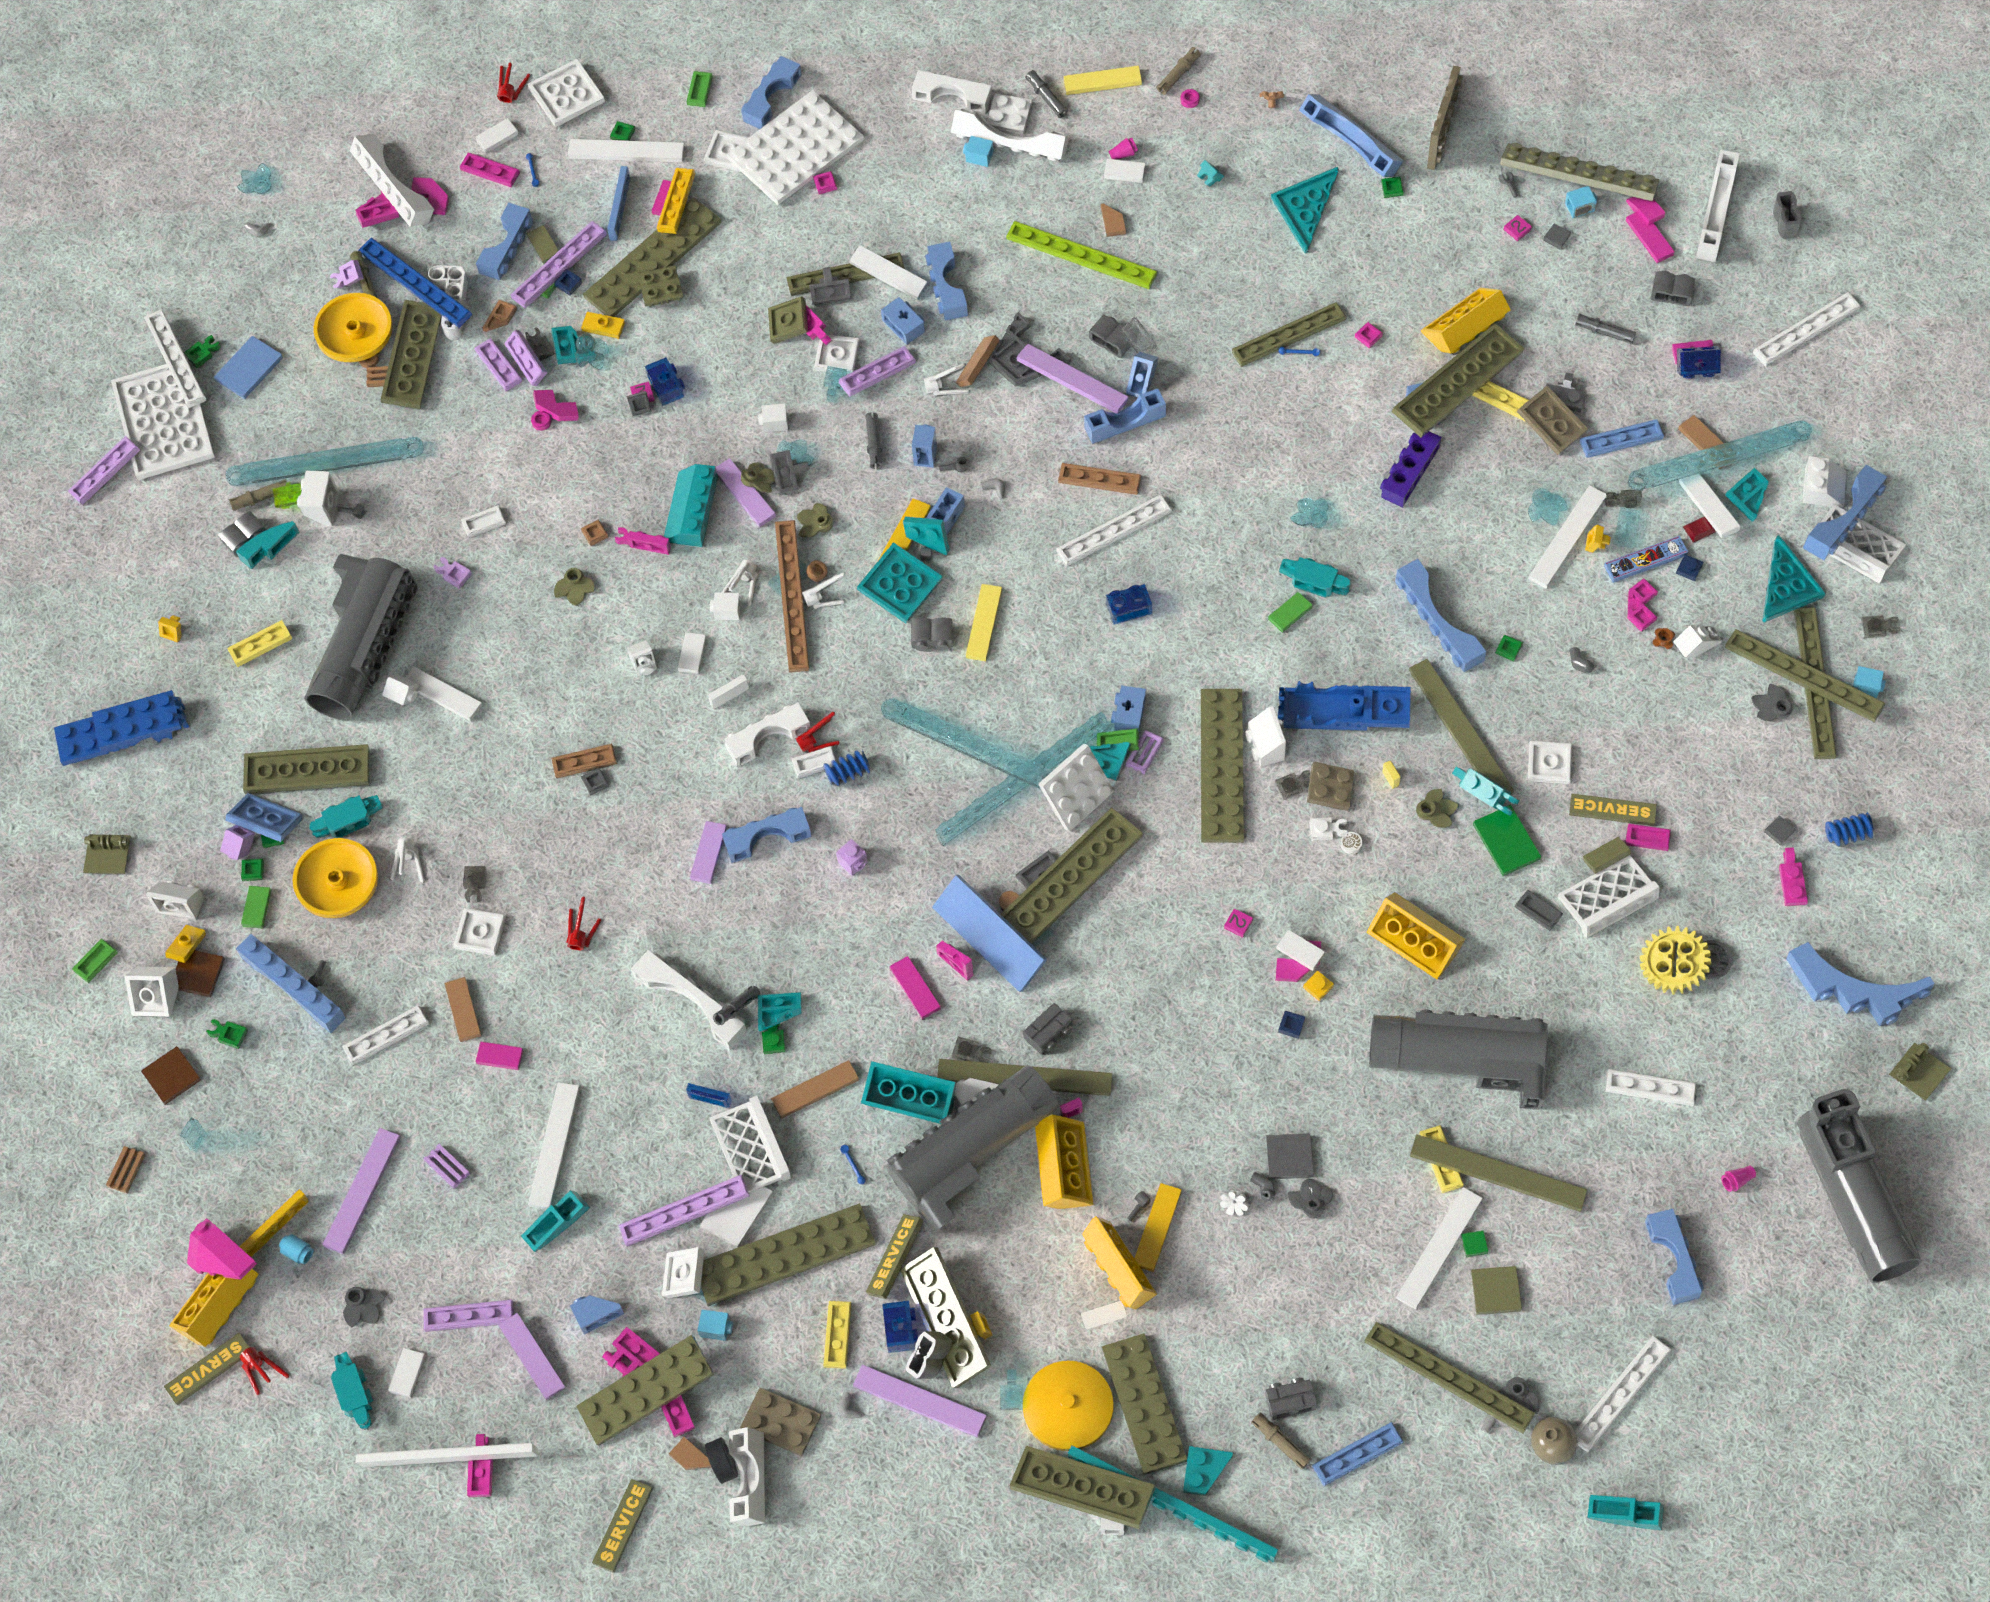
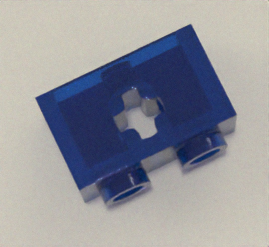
(1688, 357)
(664, 381)
(894, 1314)

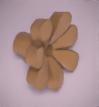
(1272, 97)

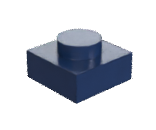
(568, 282)
(1689, 567)
(1291, 1024)

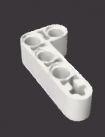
(449, 283)

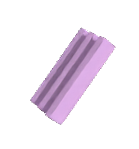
(1137, 766)
(434, 1154)

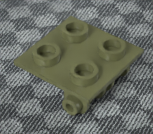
(660, 286)
(106, 853)
(1920, 1071)

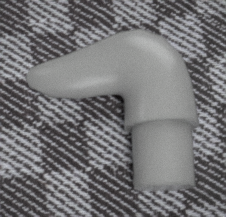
(257, 231)
(994, 483)
(843, 1407)
(1489, 1422)

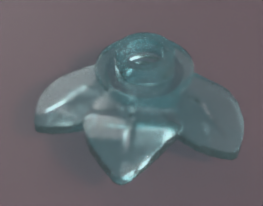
(253, 180)
(592, 353)
(797, 450)
(1546, 509)
(1311, 513)

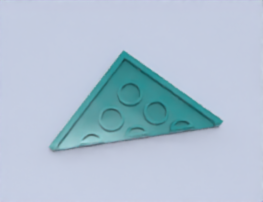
(1304, 205)
(1789, 583)

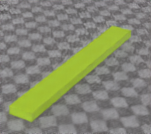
(1081, 255)

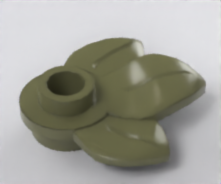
(758, 477)
(814, 520)
(573, 589)
(1439, 809)

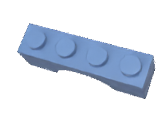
(783, 75)
(495, 260)
(952, 300)
(1144, 410)
(790, 825)
(1665, 1230)

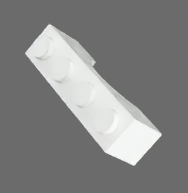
(929, 86)
(789, 721)
(748, 1451)

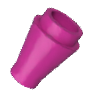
(1123, 149)
(1737, 1178)

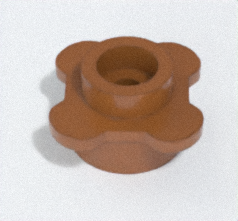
(1663, 632)

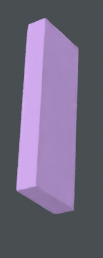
(525, 358)
(498, 364)
(708, 852)

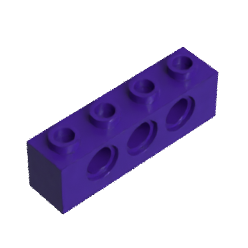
(1400, 492)

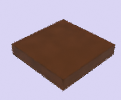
(199, 973)
(170, 1075)

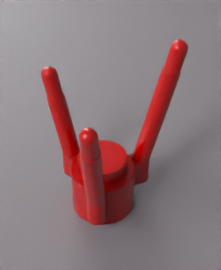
(506, 91)
(807, 740)
(576, 938)
(252, 1361)

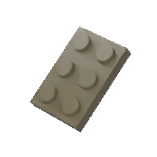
(1552, 420)
(781, 1421)

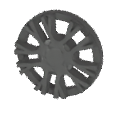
(1716, 960)

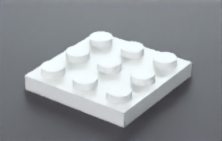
(566, 93)
(1076, 787)

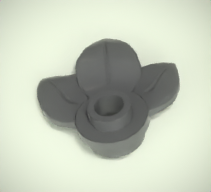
(1770, 703)
(1310, 1195)
(364, 1308)
(1525, 1397)

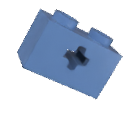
(903, 320)
(924, 446)
(948, 508)
(1134, 700)

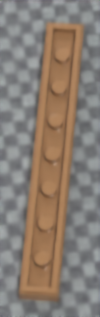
(792, 596)

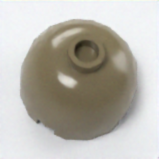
(1554, 1440)

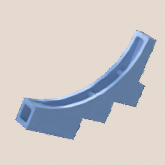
(1854, 995)

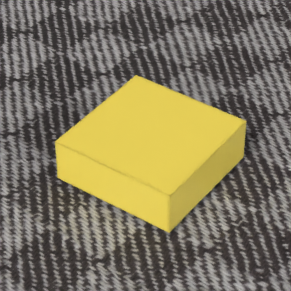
(1391, 774)

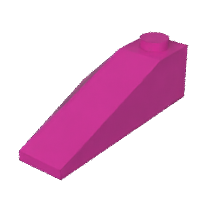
(216, 1253)

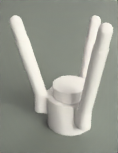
(933, 383)
(744, 572)
(813, 595)
(405, 851)

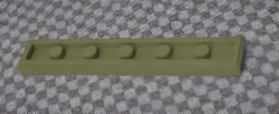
(800, 283)
(1288, 334)

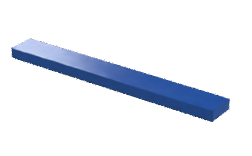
(415, 282)

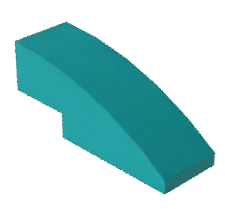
(267, 544)
(555, 1220)
(1626, 1512)

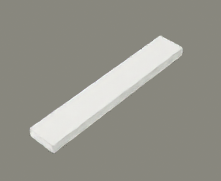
(626, 150)
(1806, 329)
(175, 358)
(1114, 530)
(1567, 536)
(554, 1146)
(1439, 1248)
(1621, 1393)

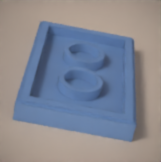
(248, 367)
(264, 817)

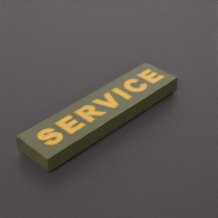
(1612, 809)
(894, 1256)
(206, 1369)
(622, 1525)

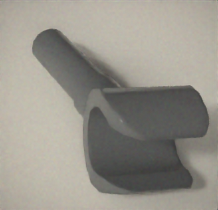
(1509, 182)
(960, 468)
(357, 512)
(926, 554)
(316, 979)
(1143, 1200)

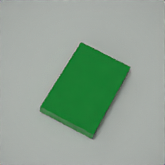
(1506, 841)

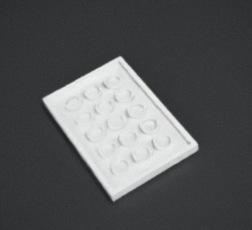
(795, 147)
(160, 422)

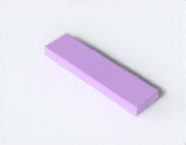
(877, 371)
(104, 470)
(746, 496)
(467, 1315)
(531, 1356)

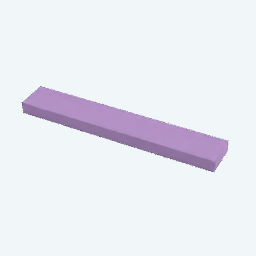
(557, 264)
(1072, 378)
(361, 1191)
(684, 1210)
(919, 1401)

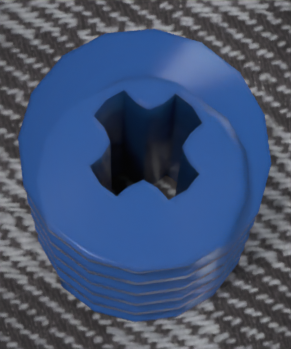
(847, 767)
(1849, 828)

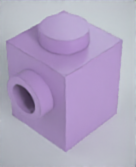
(237, 842)
(852, 857)

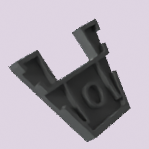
(1006, 352)

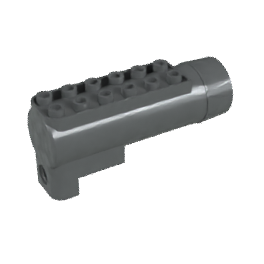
(371, 612)
(1494, 1049)
(948, 1154)
(1856, 1187)

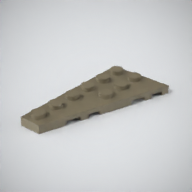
(1443, 122)

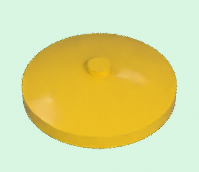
(353, 327)
(335, 878)
(1068, 1405)

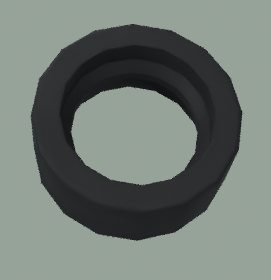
(720, 1460)

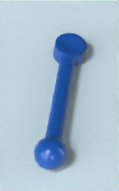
(535, 182)
(1315, 352)
(845, 1150)

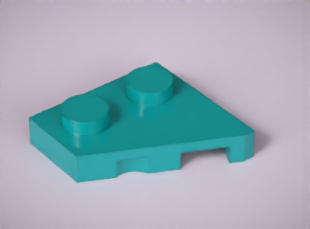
(565, 344)
(1748, 493)
(927, 532)
(1111, 758)
(778, 1008)
(1204, 1469)

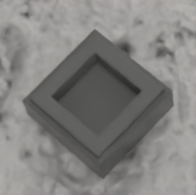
(1557, 236)
(639, 403)
(594, 781)
(1779, 830)

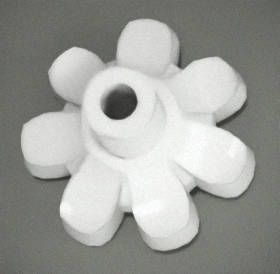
(1234, 1202)

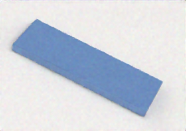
(989, 933)

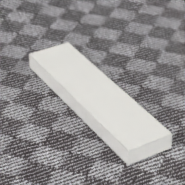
(888, 272)
(1710, 505)
(444, 694)
(385, 1035)
(1650, 1087)

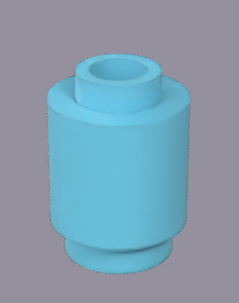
(296, 1249)

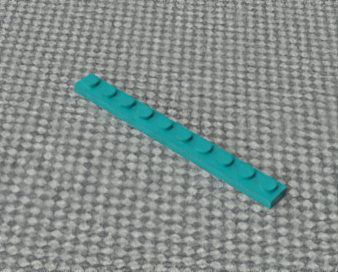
(1183, 1510)

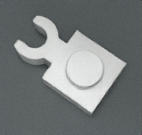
(1324, 828)

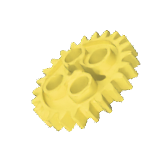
(1695, 960)

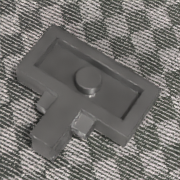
(829, 289)
(1567, 394)
(786, 471)

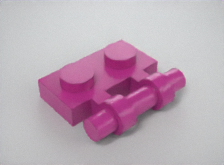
(632, 1347)

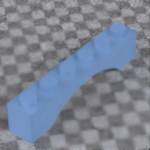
(1372, 150)
(1826, 535)
(1463, 647)
(291, 982)

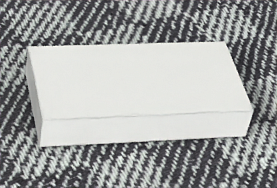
(496, 135)
(1124, 170)
(483, 521)
(692, 653)
(728, 691)
(813, 762)
(1300, 950)
(406, 1373)

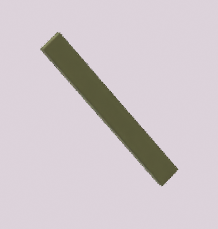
(1805, 675)
(1817, 706)
(1457, 723)
(1057, 1079)
(1498, 1173)
(1450, 1377)

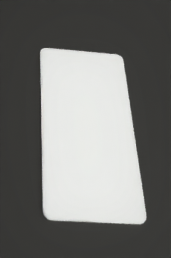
(1103, 1315)

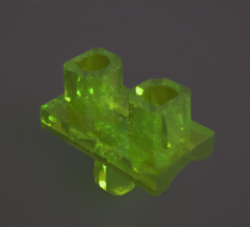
(286, 495)

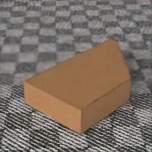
(1113, 221)
(499, 316)
(689, 1456)

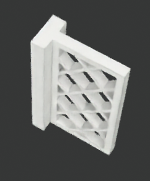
(1866, 562)
(1621, 907)
(767, 1138)

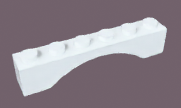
(971, 123)
(409, 204)
(1717, 206)
(656, 974)

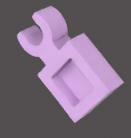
(349, 274)
(453, 574)

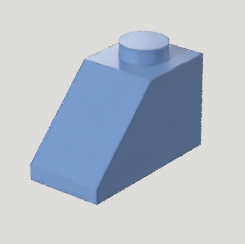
(1141, 374)
(594, 1312)

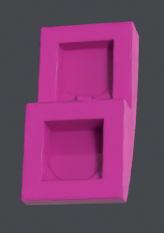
(1649, 210)

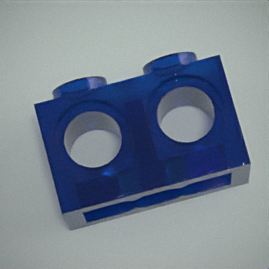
(1131, 609)

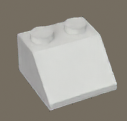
(1824, 482)
(318, 497)
(1266, 738)
(176, 899)
(152, 990)

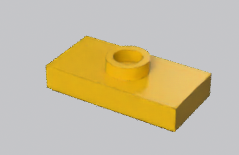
(603, 325)
(185, 943)

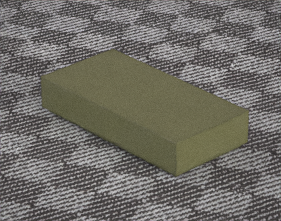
(542, 243)
(1606, 855)

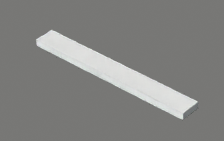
(447, 1455)

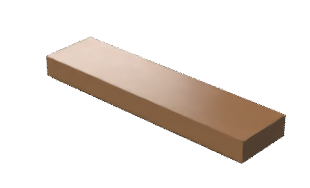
(1099, 478)
(815, 1089)

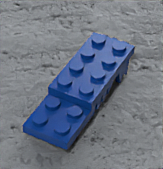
(1344, 707)
(120, 727)

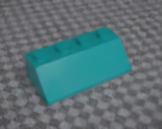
(691, 505)
(908, 1092)

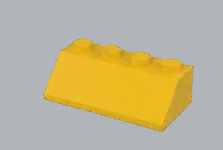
(1467, 319)
(1415, 935)
(1063, 1163)
(1118, 1263)
(210, 1306)

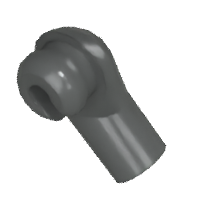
(1579, 663)
(1266, 1186)

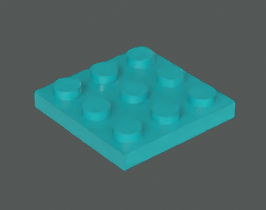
(899, 583)

